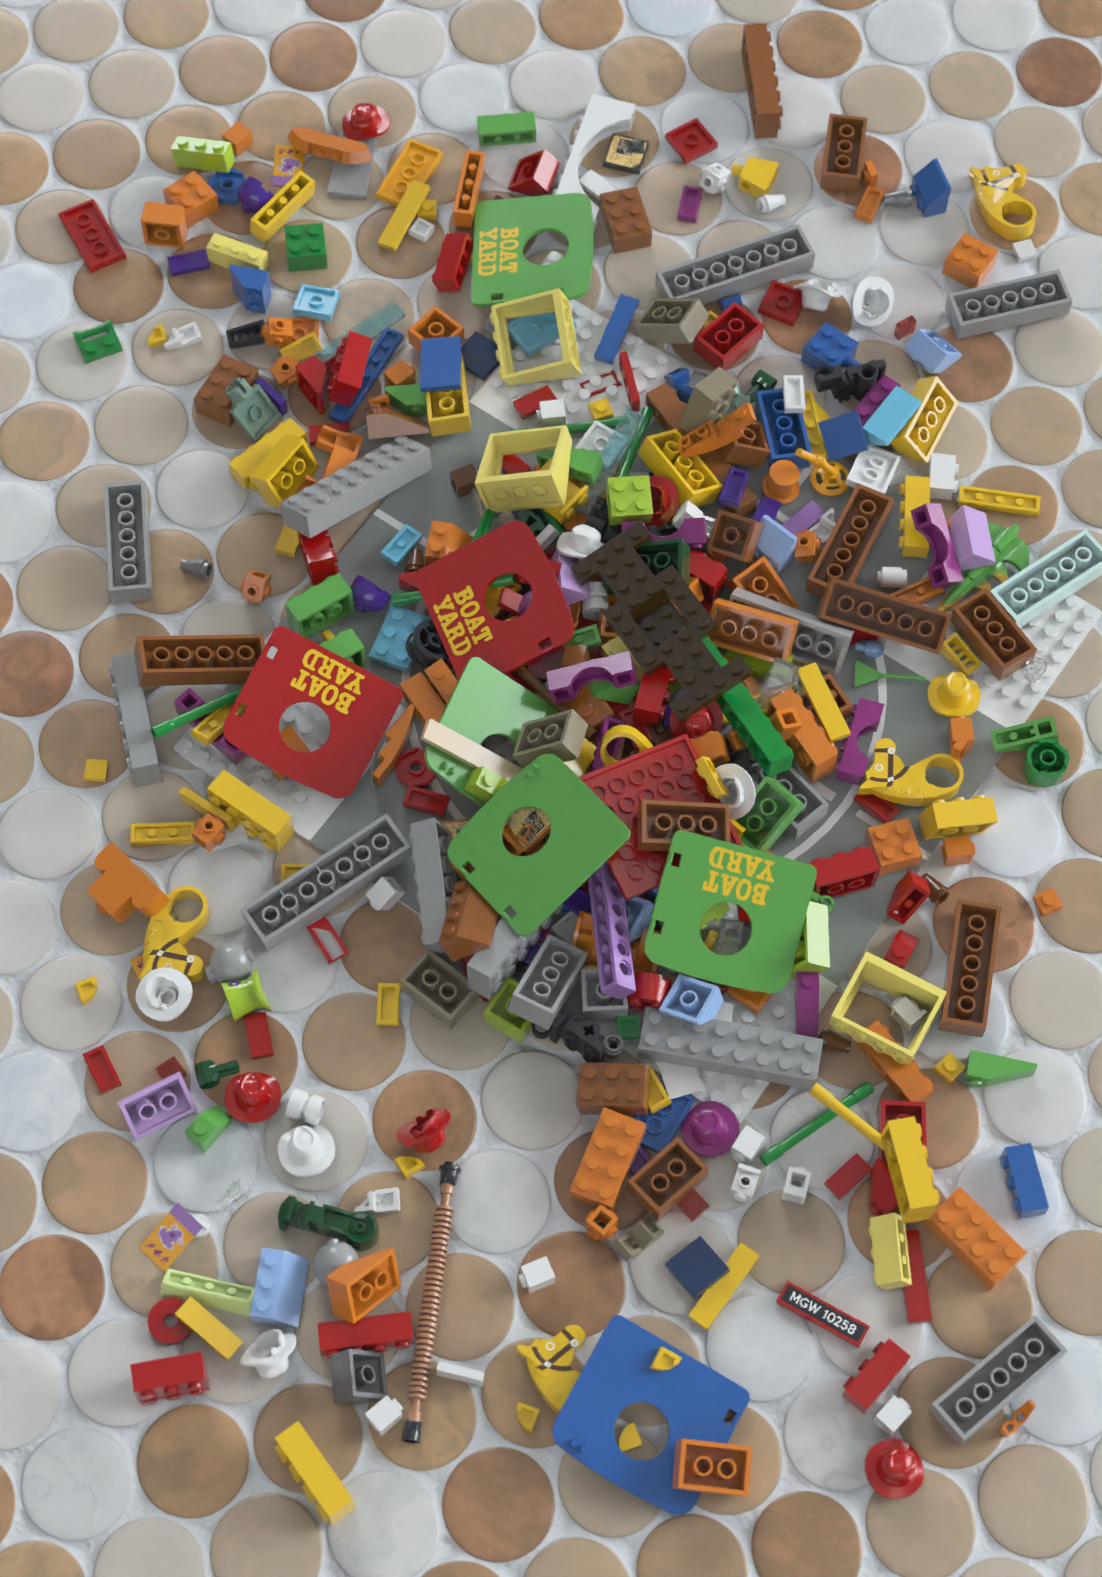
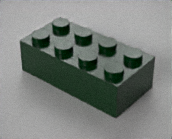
(662, 554)

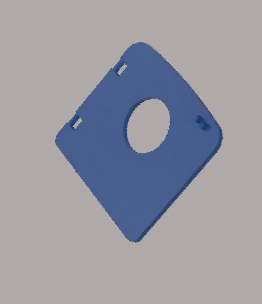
(619, 1375)

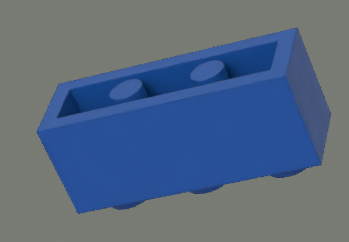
(1024, 1181)

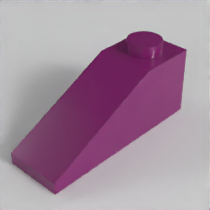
(807, 1003)

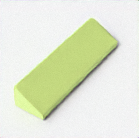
(208, 1292)

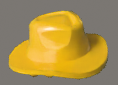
(953, 695)

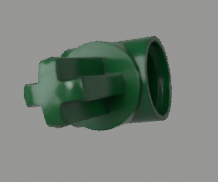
(760, 382)
(209, 1073)

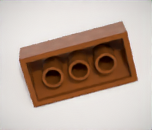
(467, 923)

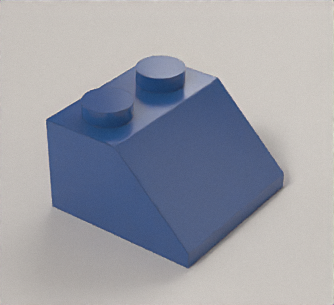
(931, 189)
(251, 287)

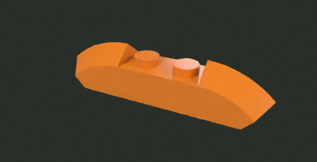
(329, 146)

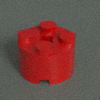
(649, 991)

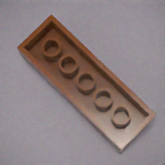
(761, 81)
(851, 539)
(884, 615)
(196, 659)
(970, 968)

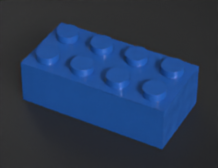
(783, 430)

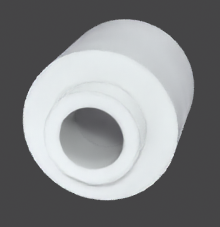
(891, 577)

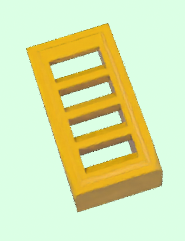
(959, 644)

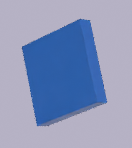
(843, 436)

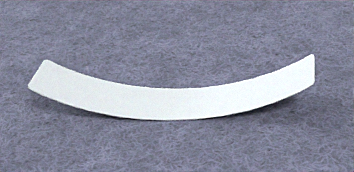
(377, 751)

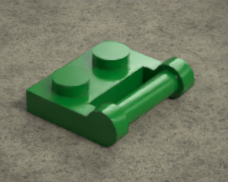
(98, 347)

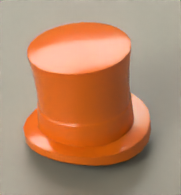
(782, 482)

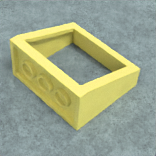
(542, 303)
(525, 489)
(898, 983)

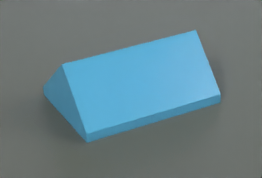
(890, 417)

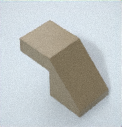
(638, 1238)

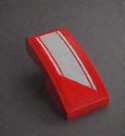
(327, 940)

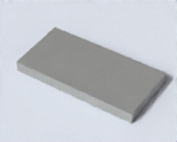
(351, 179)

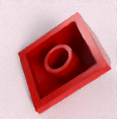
(881, 1190)

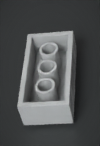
(548, 982)

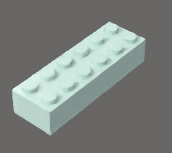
(1050, 579)

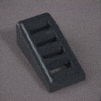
(246, 329)

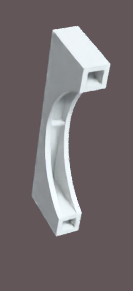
(600, 120)

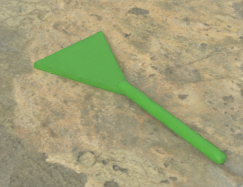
(865, 674)

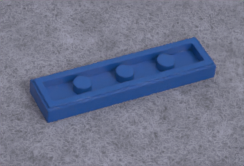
(616, 329)

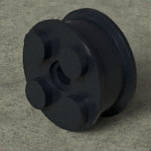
(425, 645)

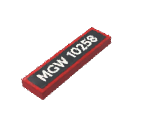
(822, 1314)

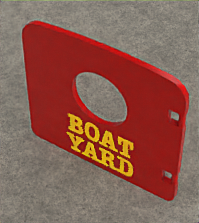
(456, 594)
(352, 698)

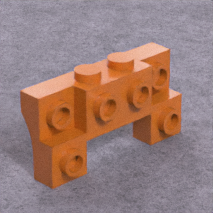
(342, 451)
(585, 940)

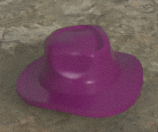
(710, 1129)

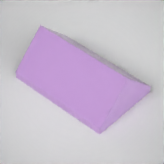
(971, 538)
(569, 584)
(157, 1106)

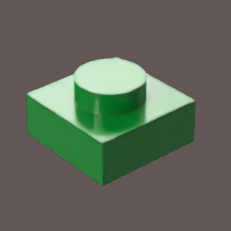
(628, 1027)

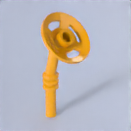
(829, 474)

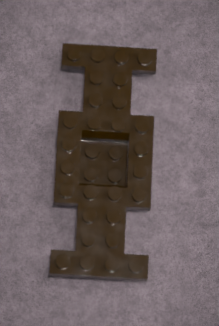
(653, 625)

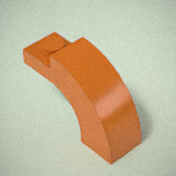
(784, 722)

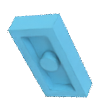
(401, 545)

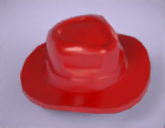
(365, 122)
(664, 500)
(705, 720)
(252, 1097)
(426, 1131)
(894, 1468)

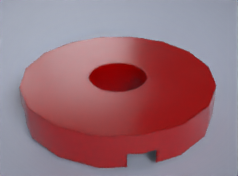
(406, 775)
(156, 1322)

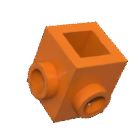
(277, 332)
(284, 371)
(807, 547)
(256, 586)
(209, 832)
(601, 1216)

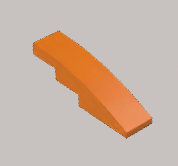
(396, 741)

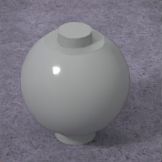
(230, 963)
(332, 1257)

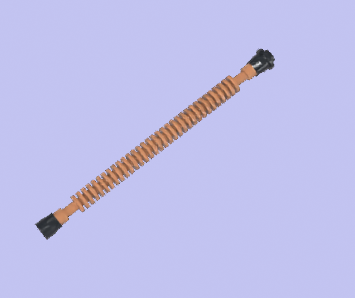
(431, 1300)

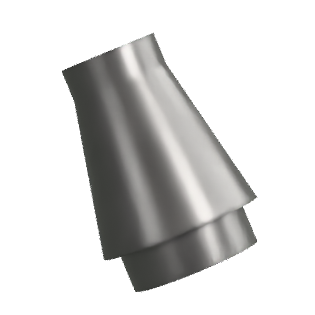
(899, 198)
(198, 568)
(614, 1045)

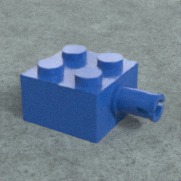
(830, 348)

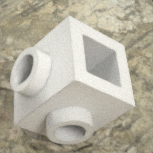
(714, 178)

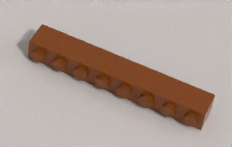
(668, 412)

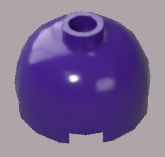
(252, 195)
(368, 596)

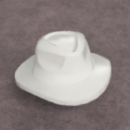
(817, 294)
(872, 301)
(579, 542)
(740, 789)
(164, 994)
(306, 1150)
(270, 1353)

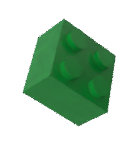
(305, 247)

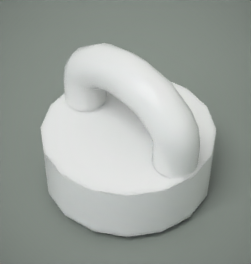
(204, 1222)

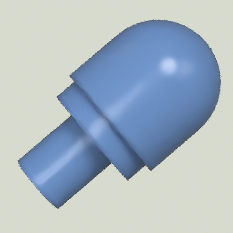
(870, 648)

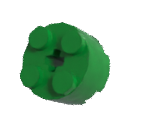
(1045, 763)

